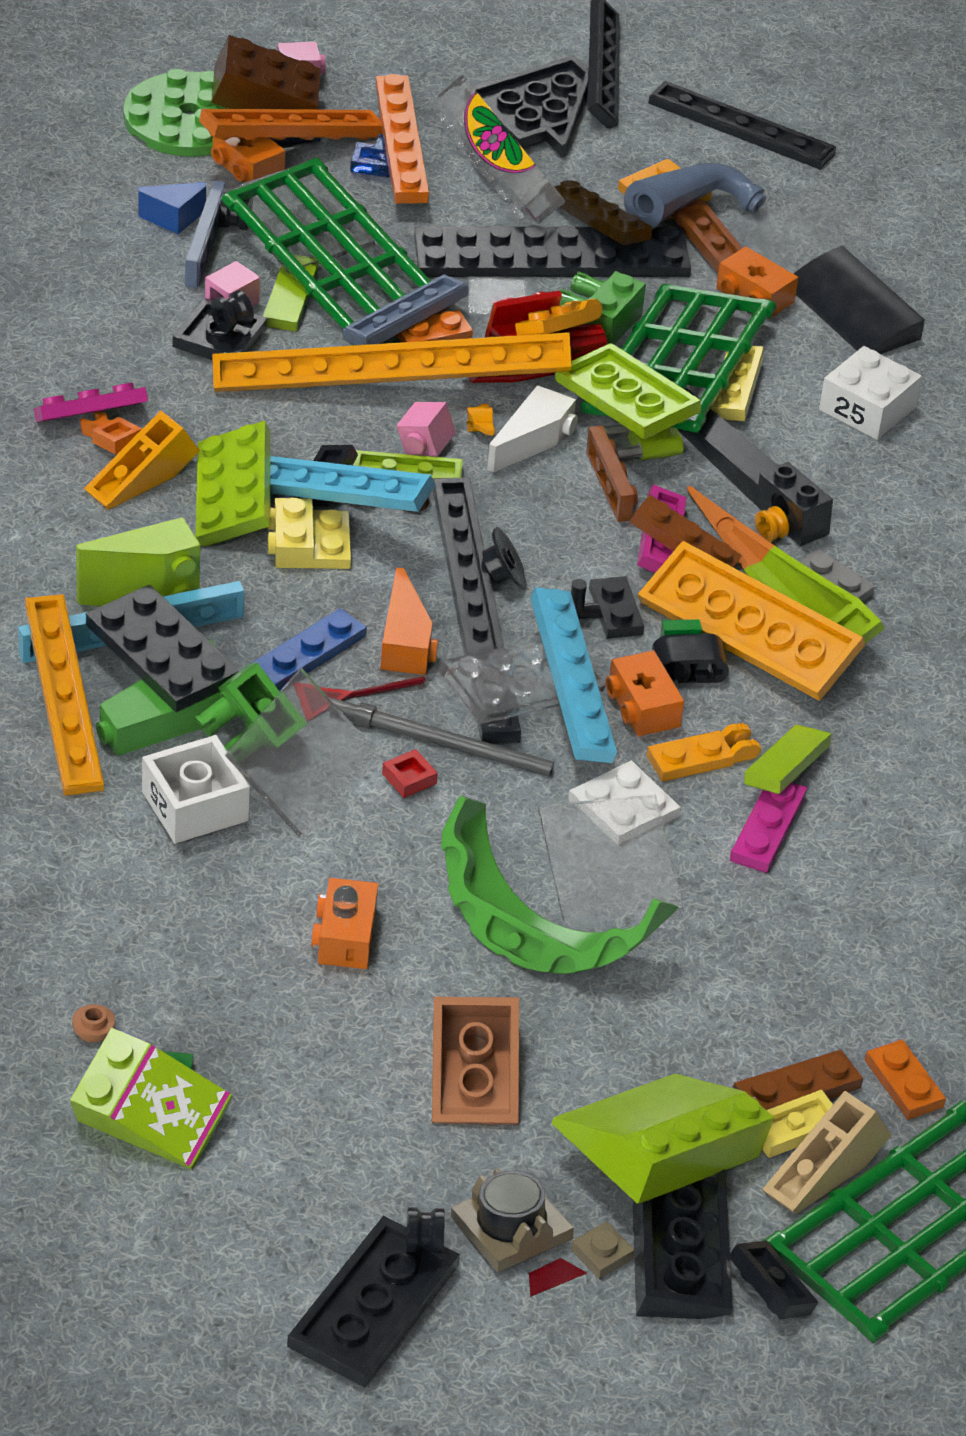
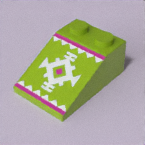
(149, 1099)

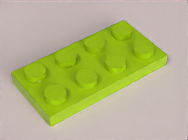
(629, 391)
(233, 484)

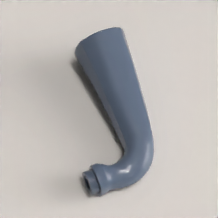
(667, 193)

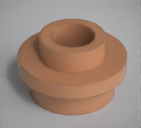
(93, 1030)

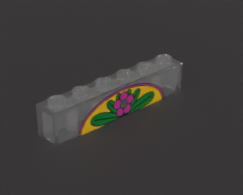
(499, 152)

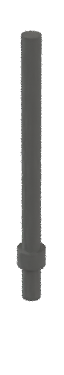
(367, 716)

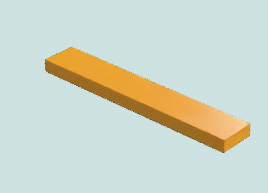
(64, 695)

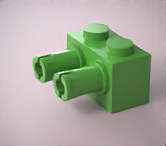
(619, 296)
(241, 696)

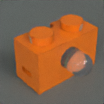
(347, 923)

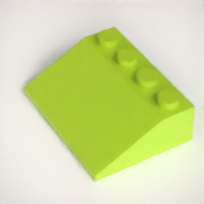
(667, 1133)

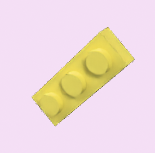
(735, 400)

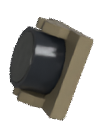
(513, 1219)

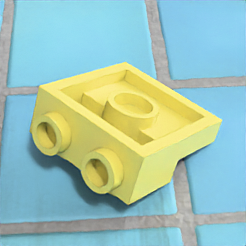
(308, 536)

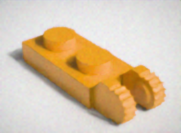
(561, 317)
(703, 752)

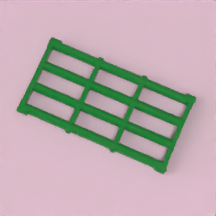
(326, 222)
(703, 341)
(876, 1226)

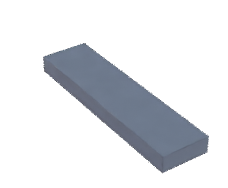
(204, 236)
(406, 311)

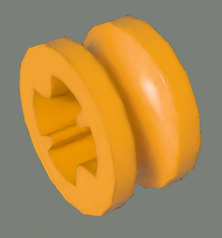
(772, 523)

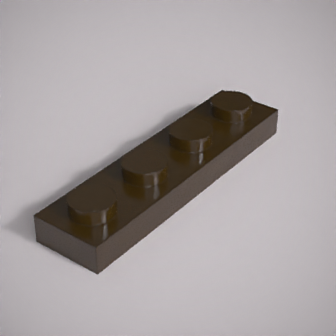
(602, 214)

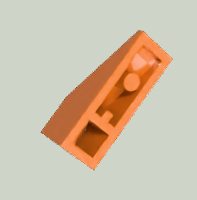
(407, 630)

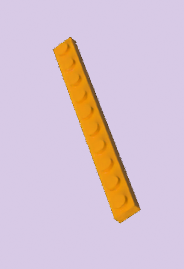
(391, 362)

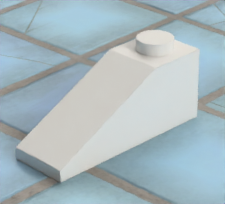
(533, 428)

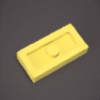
(794, 1122)

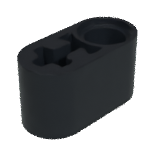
(693, 657)

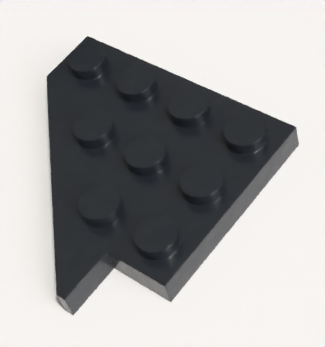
(539, 101)

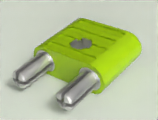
(661, 445)

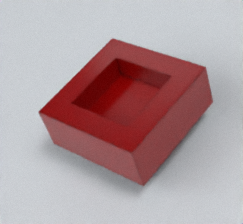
(409, 773)

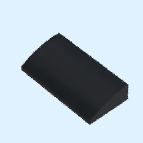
(857, 303)
(684, 1252)

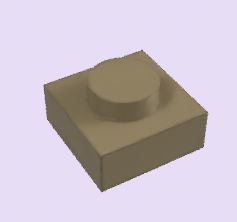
(602, 1250)

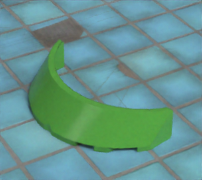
(509, 924)

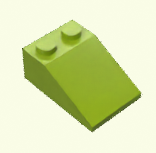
(121, 563)

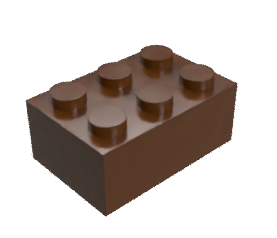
(262, 78)

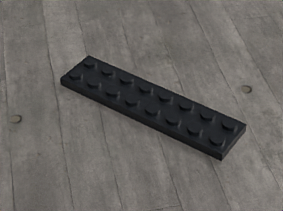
(547, 252)

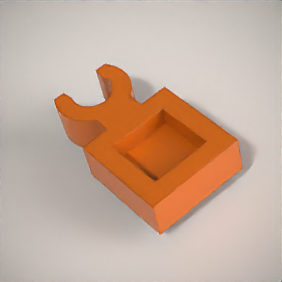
(107, 433)

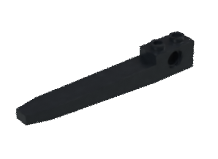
(763, 480)

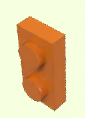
(442, 326)
(905, 1079)

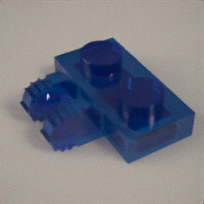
(370, 158)

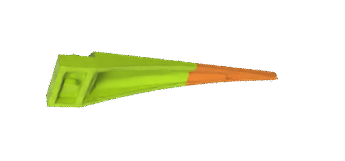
(787, 575)

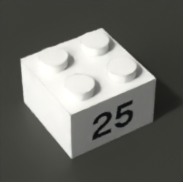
(870, 392)
(195, 789)

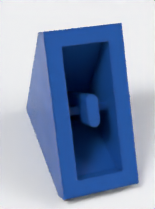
(172, 204)

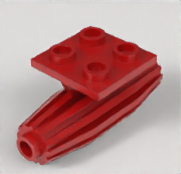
(511, 310)

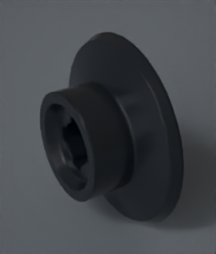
(504, 560)

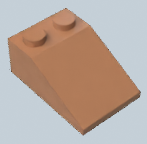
(475, 1060)

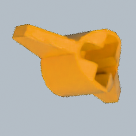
(480, 419)

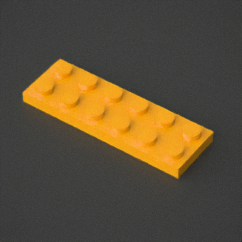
(753, 620)

